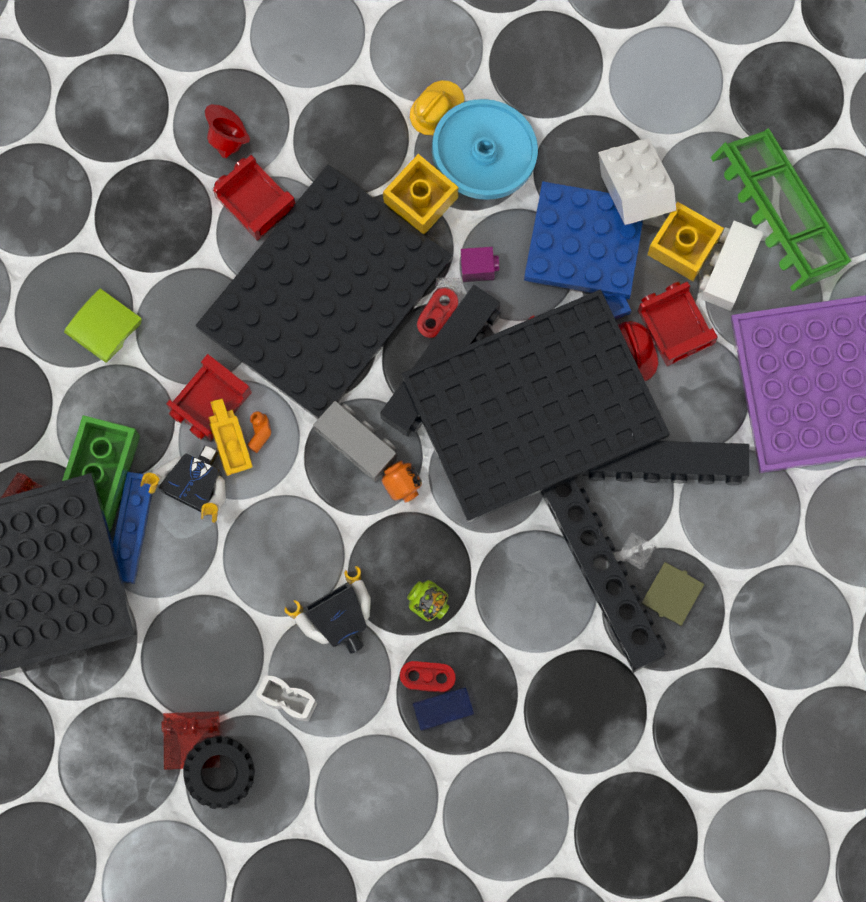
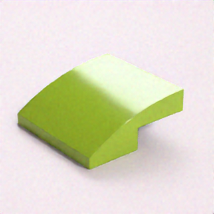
(102, 325)

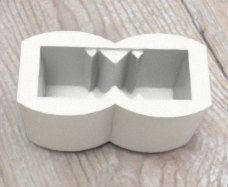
(293, 701)

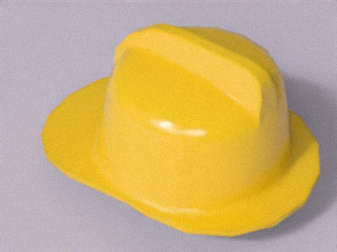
(433, 105)

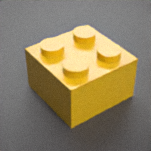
(420, 194)
(685, 241)

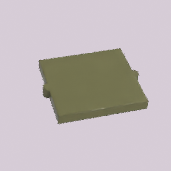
(672, 594)

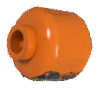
(401, 481)

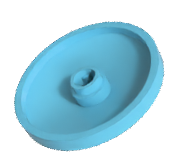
(485, 148)

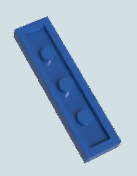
(131, 526)

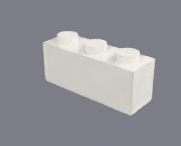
(730, 265)

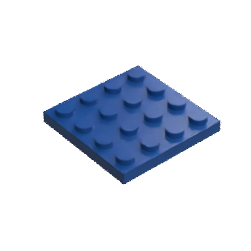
(582, 242)

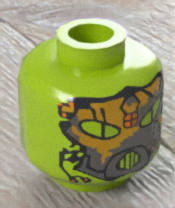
(428, 600)

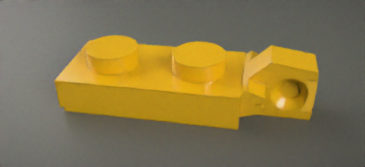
(229, 439)

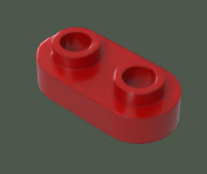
(437, 311)
(427, 676)

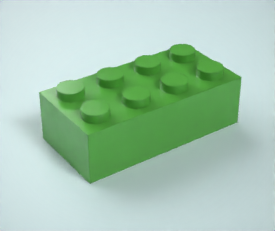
(108, 453)

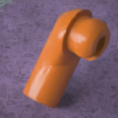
(261, 429)

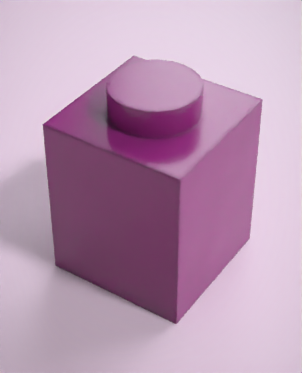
(478, 264)

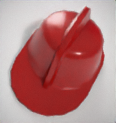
(225, 130)
(641, 347)

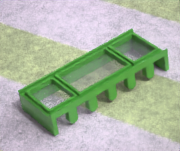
(786, 207)

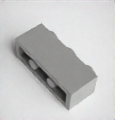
(356, 440)

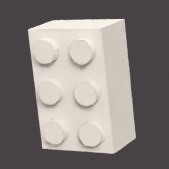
(637, 181)

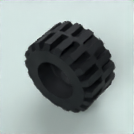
(225, 796)

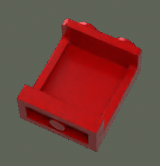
(253, 197)
(676, 323)
(208, 384)

